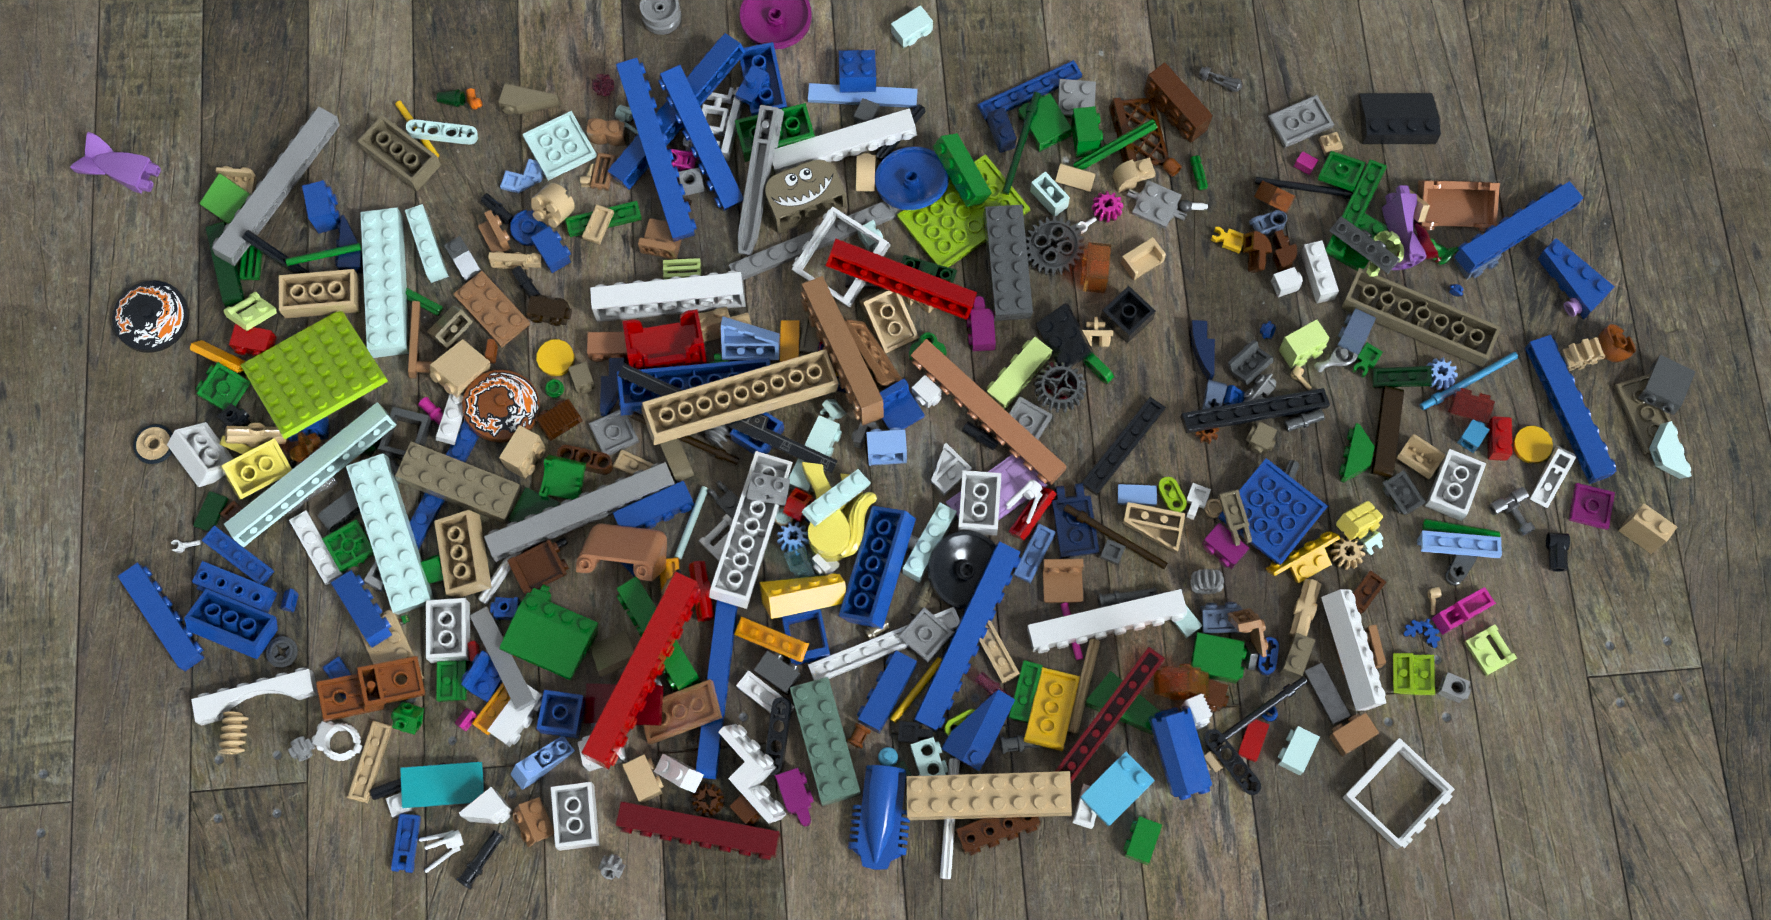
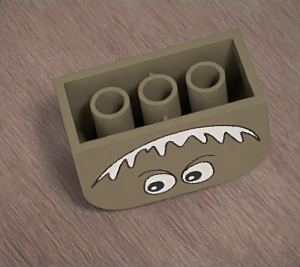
(804, 194)

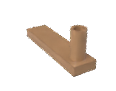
(414, 365)

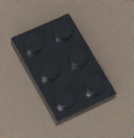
(1064, 336)

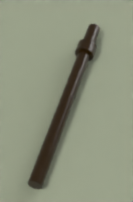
(718, 452)
(1082, 516)

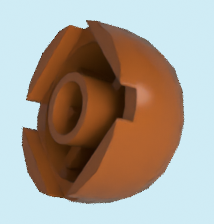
(1615, 344)

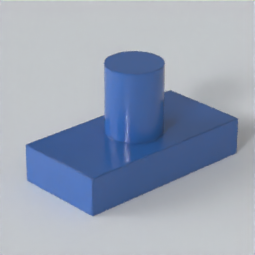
(751, 85)

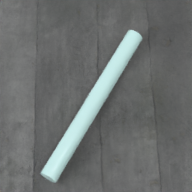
(691, 522)

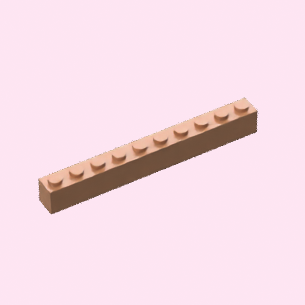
(989, 412)

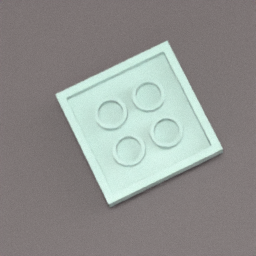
(559, 145)

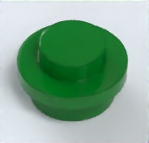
(554, 388)

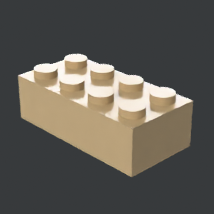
(319, 293)
(462, 554)

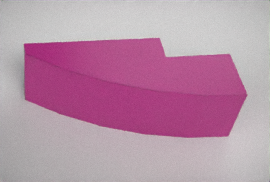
(1463, 610)

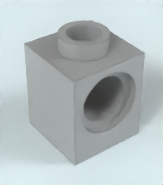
(694, 175)
(1446, 691)

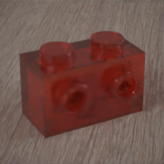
(1471, 405)

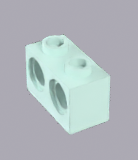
(924, 762)

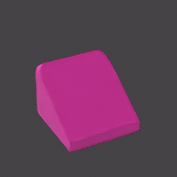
(1305, 163)
(465, 719)

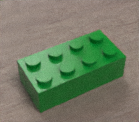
(795, 128)

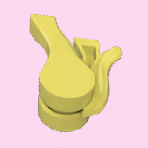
(844, 529)

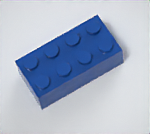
(772, 92)
(231, 623)

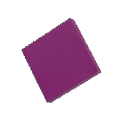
(1591, 506)

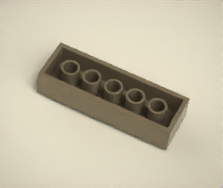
(457, 482)

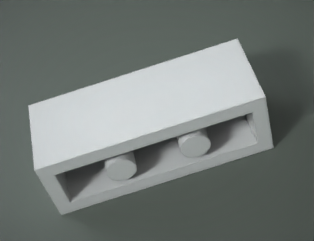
(1319, 272)
(511, 722)

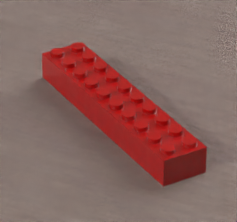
(642, 670)

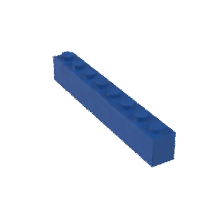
(701, 138)
(1518, 227)
(1570, 409)

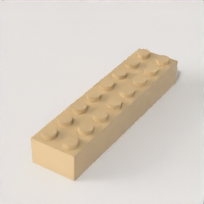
(989, 795)

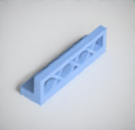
(1460, 544)

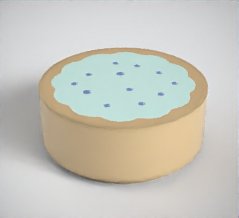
(782, 519)

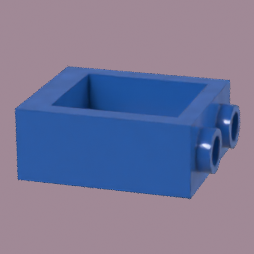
(815, 654)

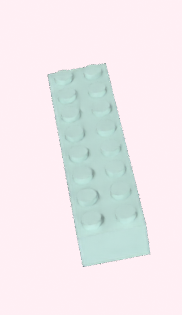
(385, 282)
(390, 533)

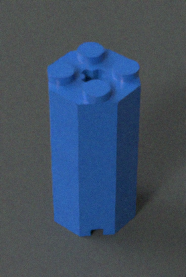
(1180, 752)

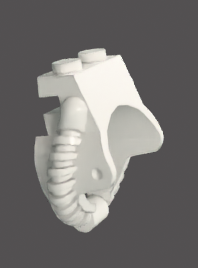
(324, 734)

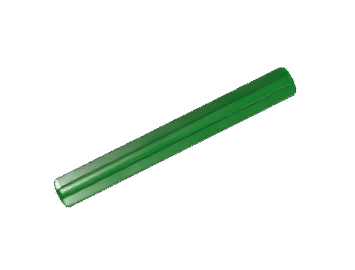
(1116, 145)

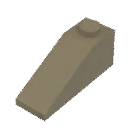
(525, 100)

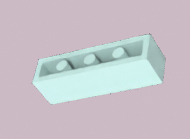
(426, 243)
(821, 439)
(934, 532)

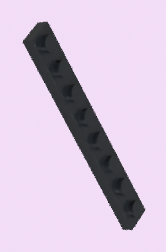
(1254, 410)

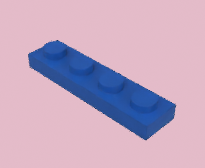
(238, 555)

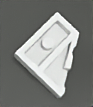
(949, 470)

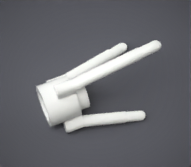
(1029, 491)
(452, 840)

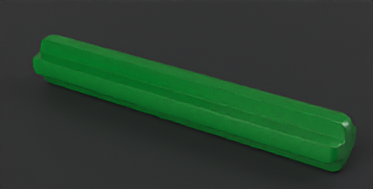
(1439, 526)

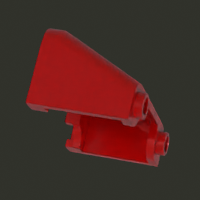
(665, 344)

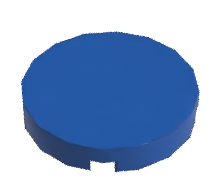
(525, 226)

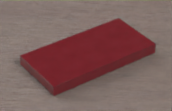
(599, 694)

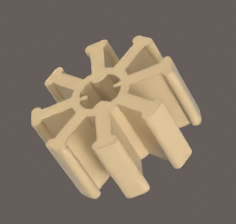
(1582, 354)

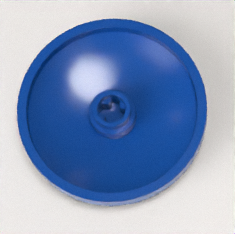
(911, 178)

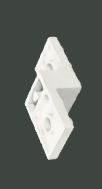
(753, 773)

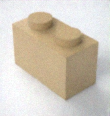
(643, 779)

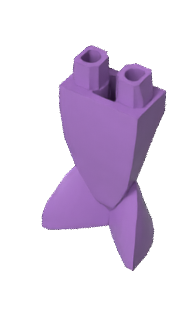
(125, 168)
(1399, 219)

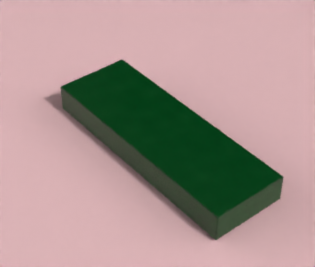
(1402, 376)

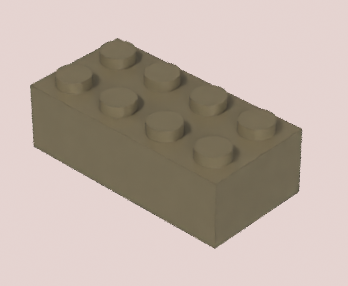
(399, 153)

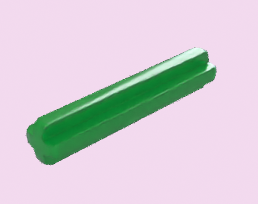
(425, 303)

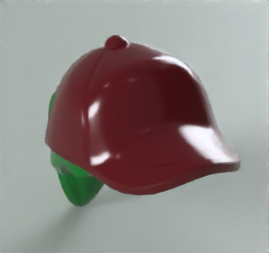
(1432, 249)

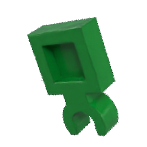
(1367, 358)

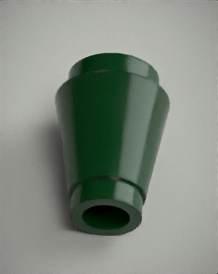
(453, 98)

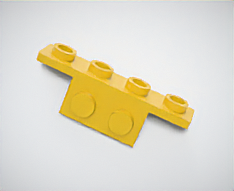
(1308, 559)

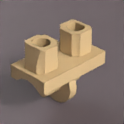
(1104, 335)

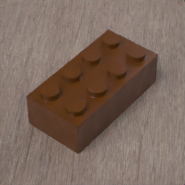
(1177, 102)

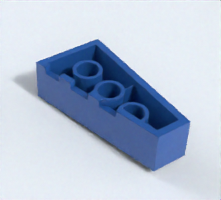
(1575, 276)

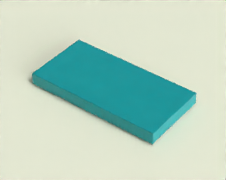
(441, 784)

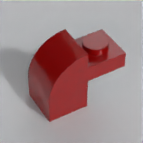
(796, 503)

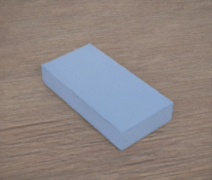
(1137, 494)

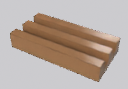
(600, 185)

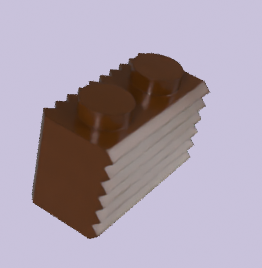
(559, 419)

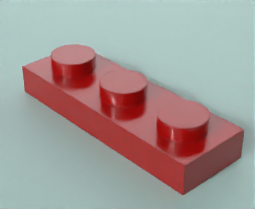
(1021, 528)

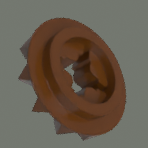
(716, 804)

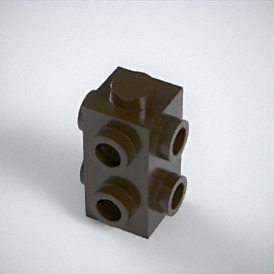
(552, 311)

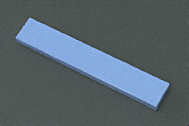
(883, 96)

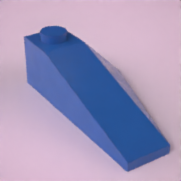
(978, 732)

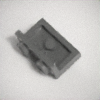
(1249, 362)
(1404, 493)

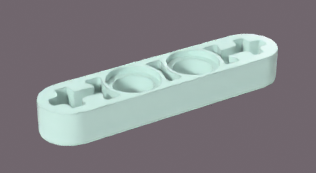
(441, 134)

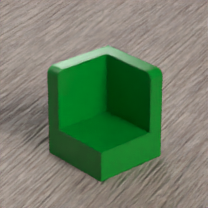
(432, 568)

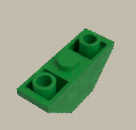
(1357, 454)

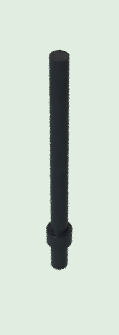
(1306, 187)
(1288, 691)

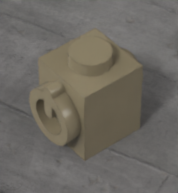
(1261, 438)

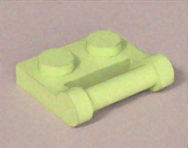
(253, 315)
(1484, 652)

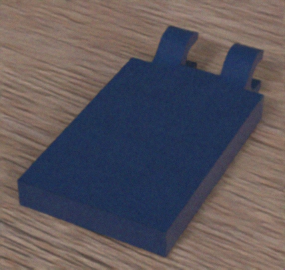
(1072, 536)

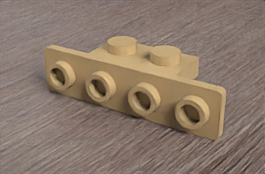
(711, 322)

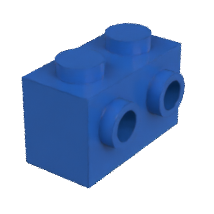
(551, 249)

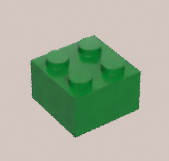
(1086, 131)

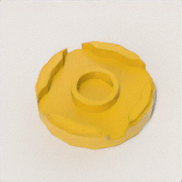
(555, 357)
(1533, 444)

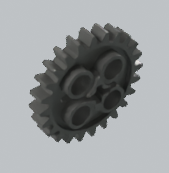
(1062, 260)

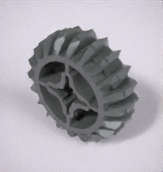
(1066, 390)

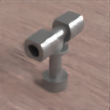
(1511, 505)

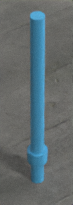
(1439, 397)

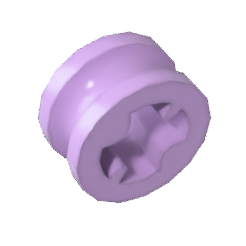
(1572, 307)

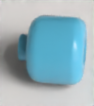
(888, 757)

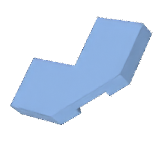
(517, 182)

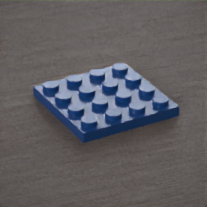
(1277, 511)

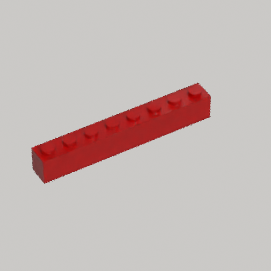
(901, 279)

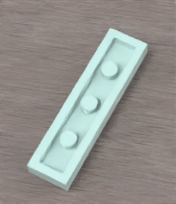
(836, 497)

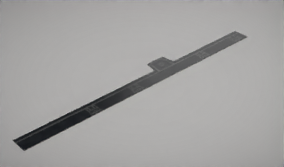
(752, 426)

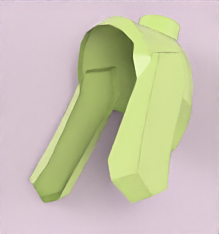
(1392, 244)

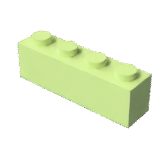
(1019, 373)

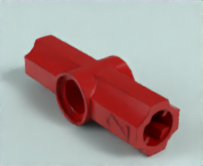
(704, 608)

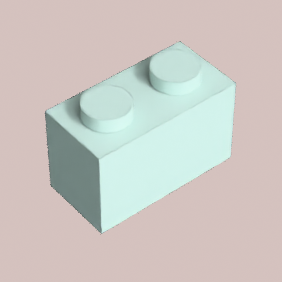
(912, 26)
(1049, 194)
(1298, 750)

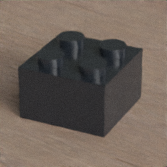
(1127, 314)

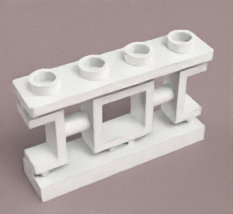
(727, 121)

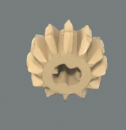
(1354, 557)

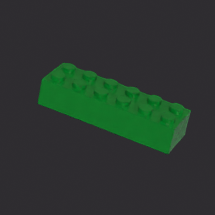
(641, 609)

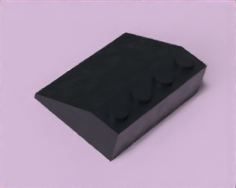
(1399, 118)

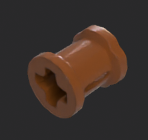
(858, 735)

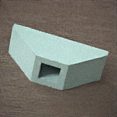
(1669, 452)

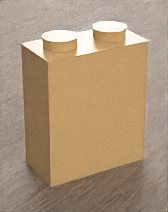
(458, 368)
(1647, 528)

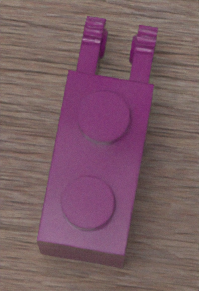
(982, 327)
(795, 795)

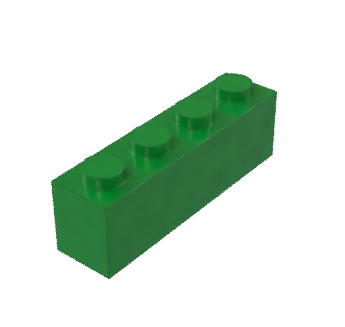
(962, 170)

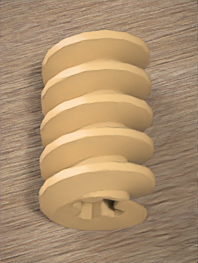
(232, 733)

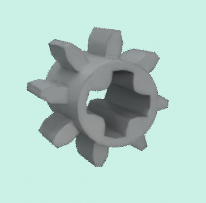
(301, 748)
(611, 866)

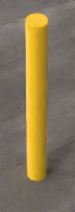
(408, 117)
(915, 691)

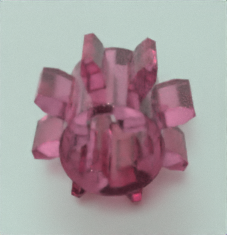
(603, 84)

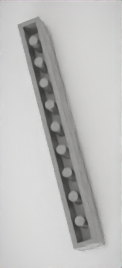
(276, 185)
(577, 512)

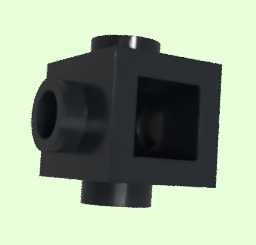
(234, 417)

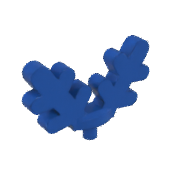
(1430, 631)

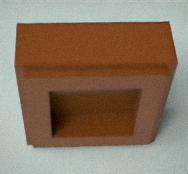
(491, 350)

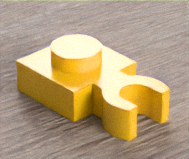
(1231, 240)

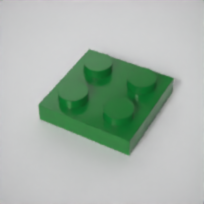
(1342, 171)

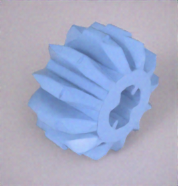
(1443, 369)
(792, 531)

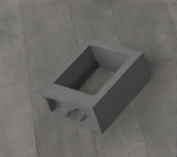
(421, 420)

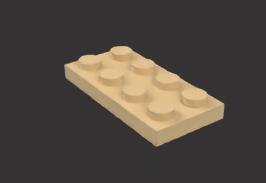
(392, 648)

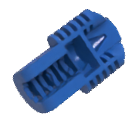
(880, 818)

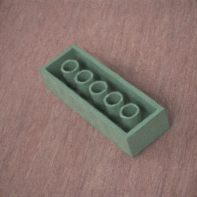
(825, 741)

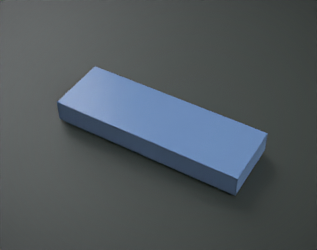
(1034, 553)

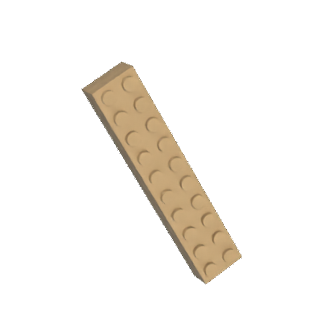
(739, 397)

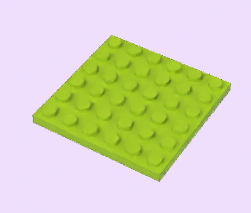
(313, 373)

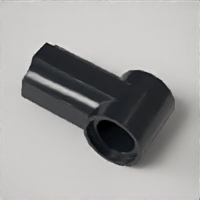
(1558, 545)

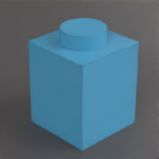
(1473, 435)

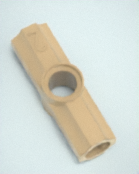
(253, 434)
(1305, 607)

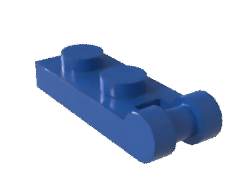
(406, 842)

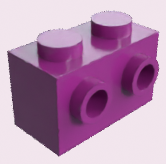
(1222, 546)

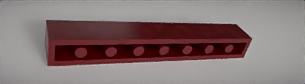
(1111, 713)
(698, 829)

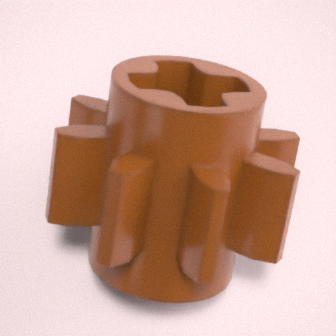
(1207, 437)

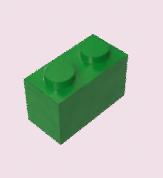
(1143, 840)

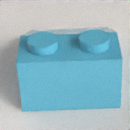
(1117, 788)

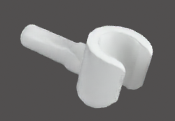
(1083, 226)
(182, 546)

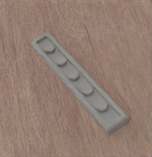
(503, 662)

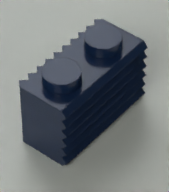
(1001, 130)

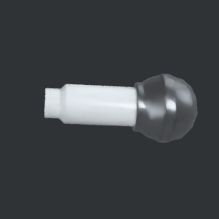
(1186, 205)

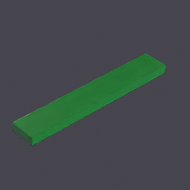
(1358, 204)

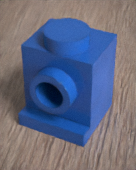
(507, 614)

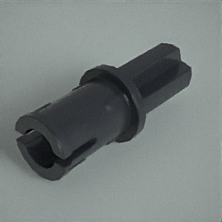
(497, 208)
(525, 282)
(980, 435)

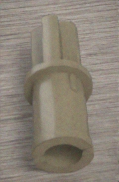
(922, 599)

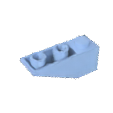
(541, 762)

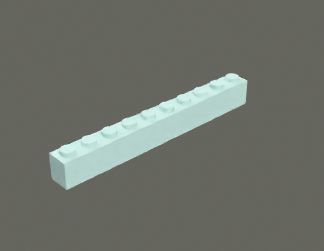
(310, 474)

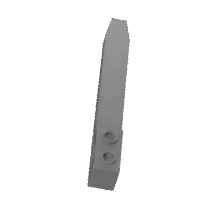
(764, 144)

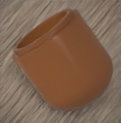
(1171, 166)

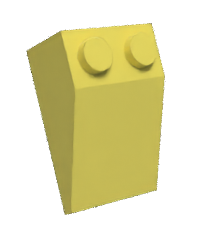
(256, 469)

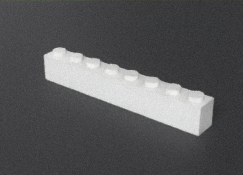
(847, 141)
(1107, 620)

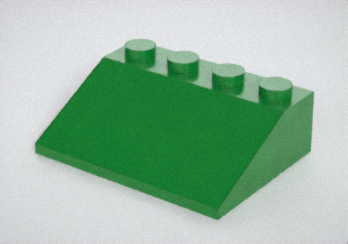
(549, 636)

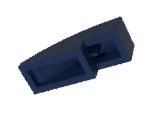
(1203, 348)
(609, 389)

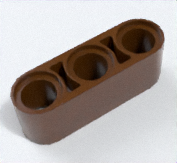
(595, 458)

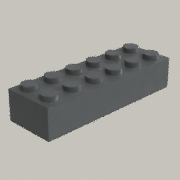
(1007, 262)

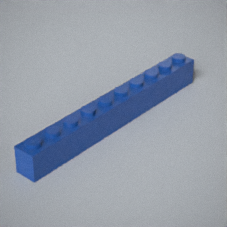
(703, 81)
(655, 149)
(966, 636)

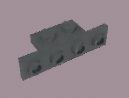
(1366, 246)

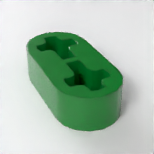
(1098, 368)

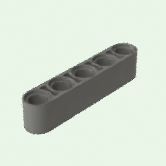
(344, 508)

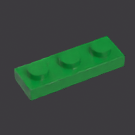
(1025, 691)

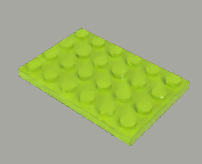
(948, 227)

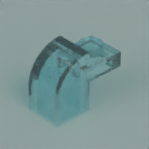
(800, 562)

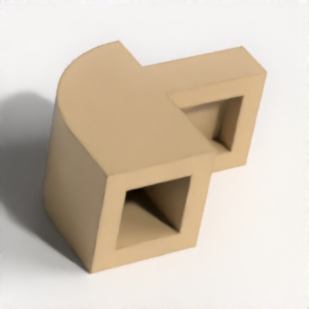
(865, 172)
(1131, 172)

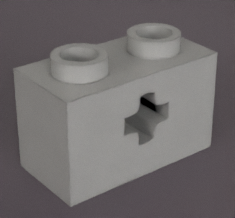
(768, 488)

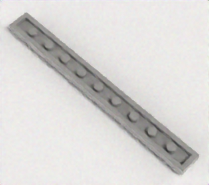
(792, 248)

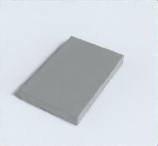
(1300, 121)

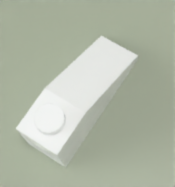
(1552, 476)

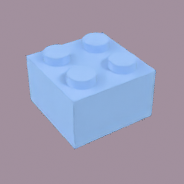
(886, 446)

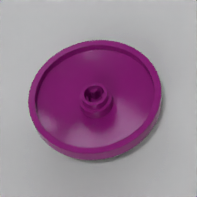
(775, 21)

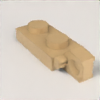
(510, 261)

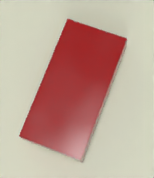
(1253, 740)

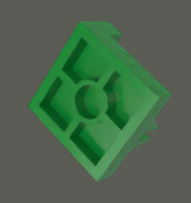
(562, 477)
(349, 546)

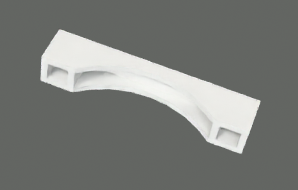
(210, 707)

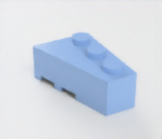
(747, 341)

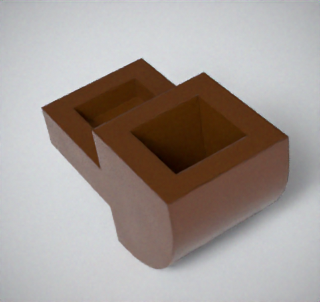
(1257, 246)
(1285, 254)

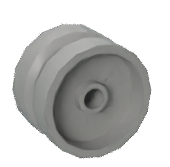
(660, 15)

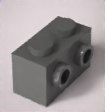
(778, 672)

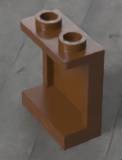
(538, 566)

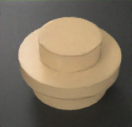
(1213, 508)

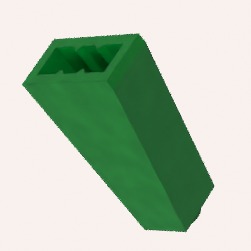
(1135, 715)

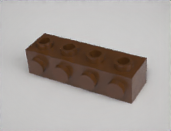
(992, 830)

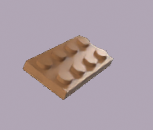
(491, 309)
(873, 353)
(685, 711)

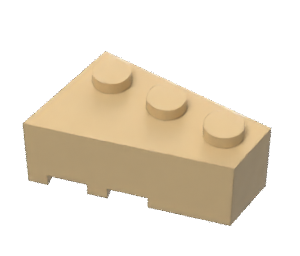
(1156, 524)

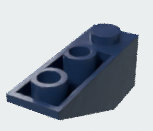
(349, 260)

